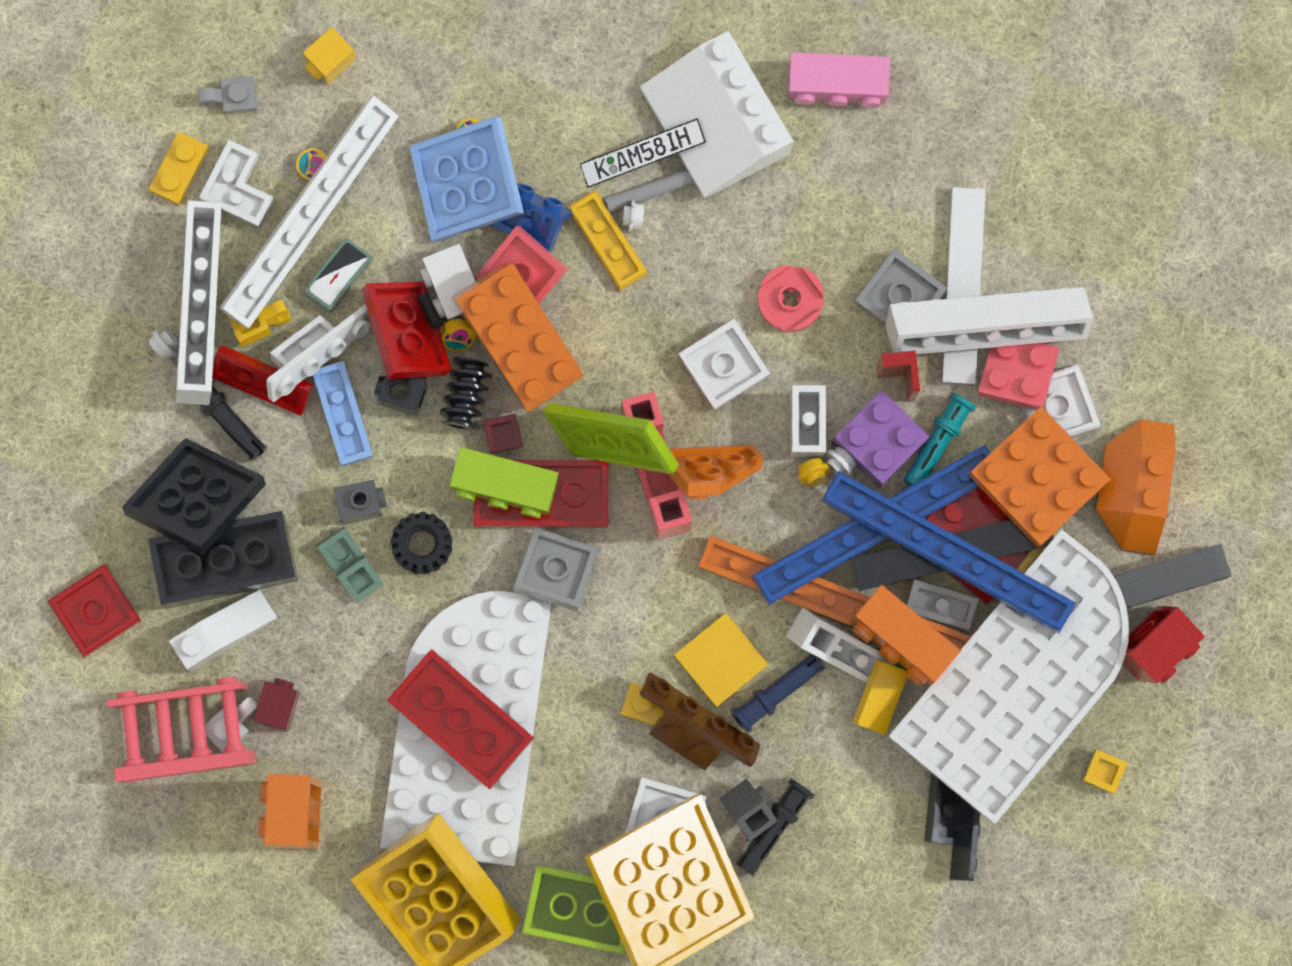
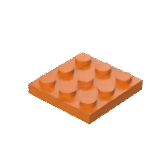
(1039, 477)

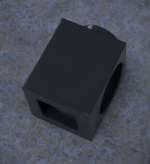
(411, 403)

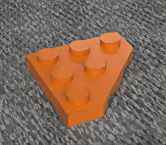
(713, 468)

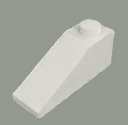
(222, 630)
(834, 645)

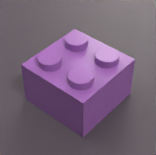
(881, 439)

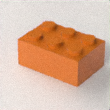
(904, 637)

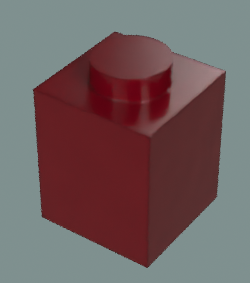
(277, 704)

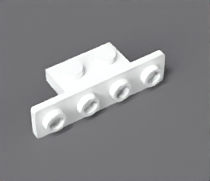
(311, 348)

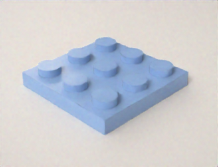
(466, 179)

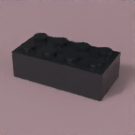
(245, 558)

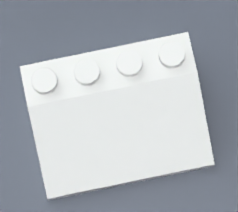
(732, 111)

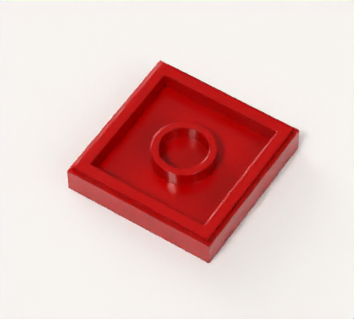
(94, 611)

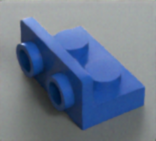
(540, 218)

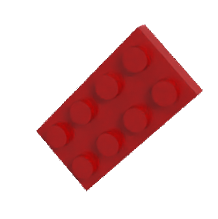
(577, 501)
(460, 719)

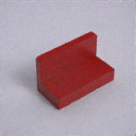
(901, 365)

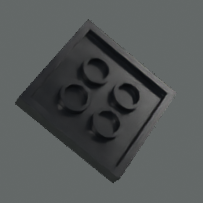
(194, 496)

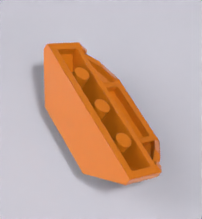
(1139, 489)

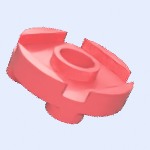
(793, 280)

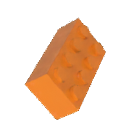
(517, 336)
(291, 811)

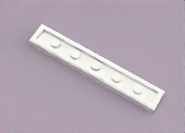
(964, 272)

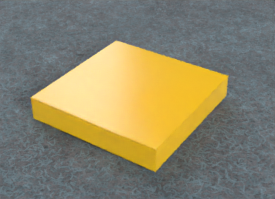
(721, 660)

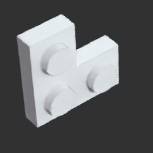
(229, 186)

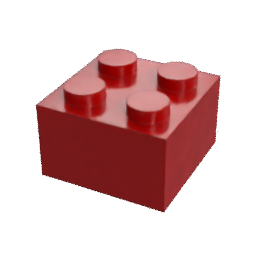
(1161, 644)

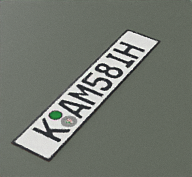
(642, 153)

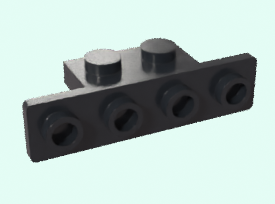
(956, 824)

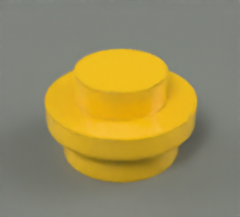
(813, 472)

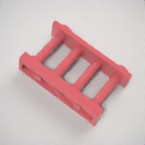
(201, 758)

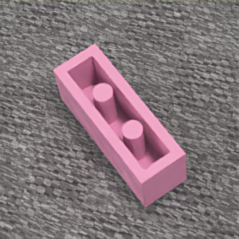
(838, 79)

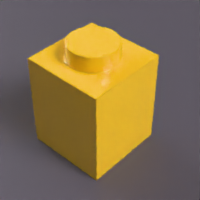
(328, 56)

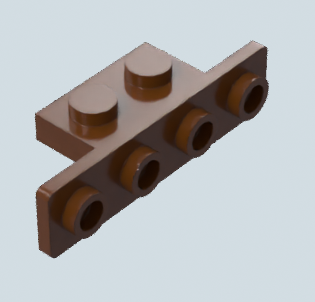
(693, 728)

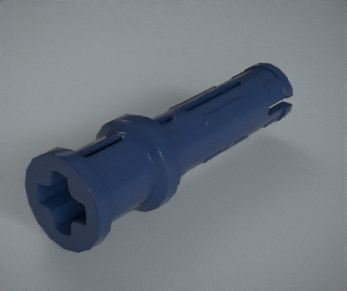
(764, 701)

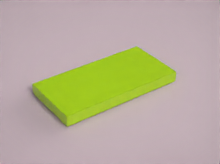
(611, 438)

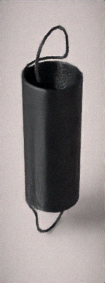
(429, 310)

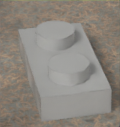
(942, 604)

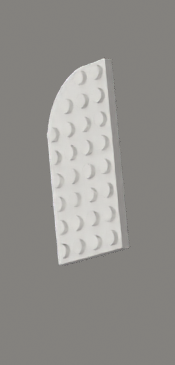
(500, 649)
(1020, 685)

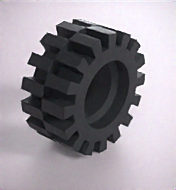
(407, 528)

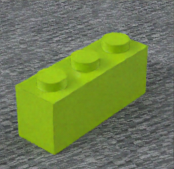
(503, 482)

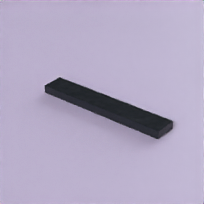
(901, 564)

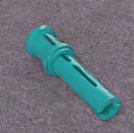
(942, 424)

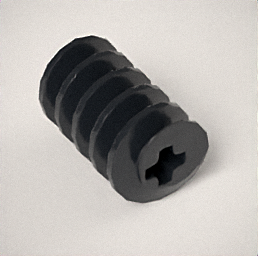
(465, 393)

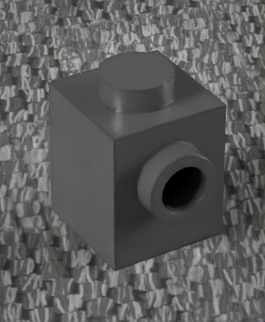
(359, 501)
(749, 808)

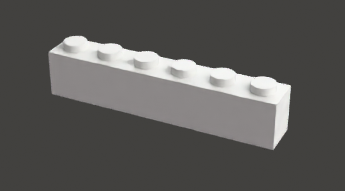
(198, 303)
(989, 321)

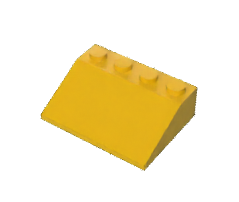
(436, 897)

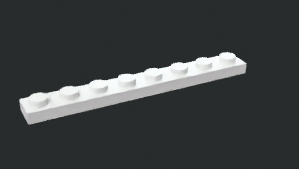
(308, 212)

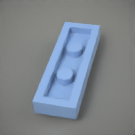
(342, 414)

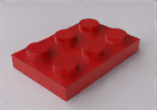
(403, 332)

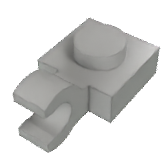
(235, 95)

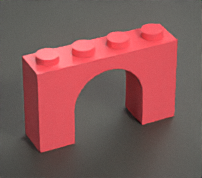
(664, 499)

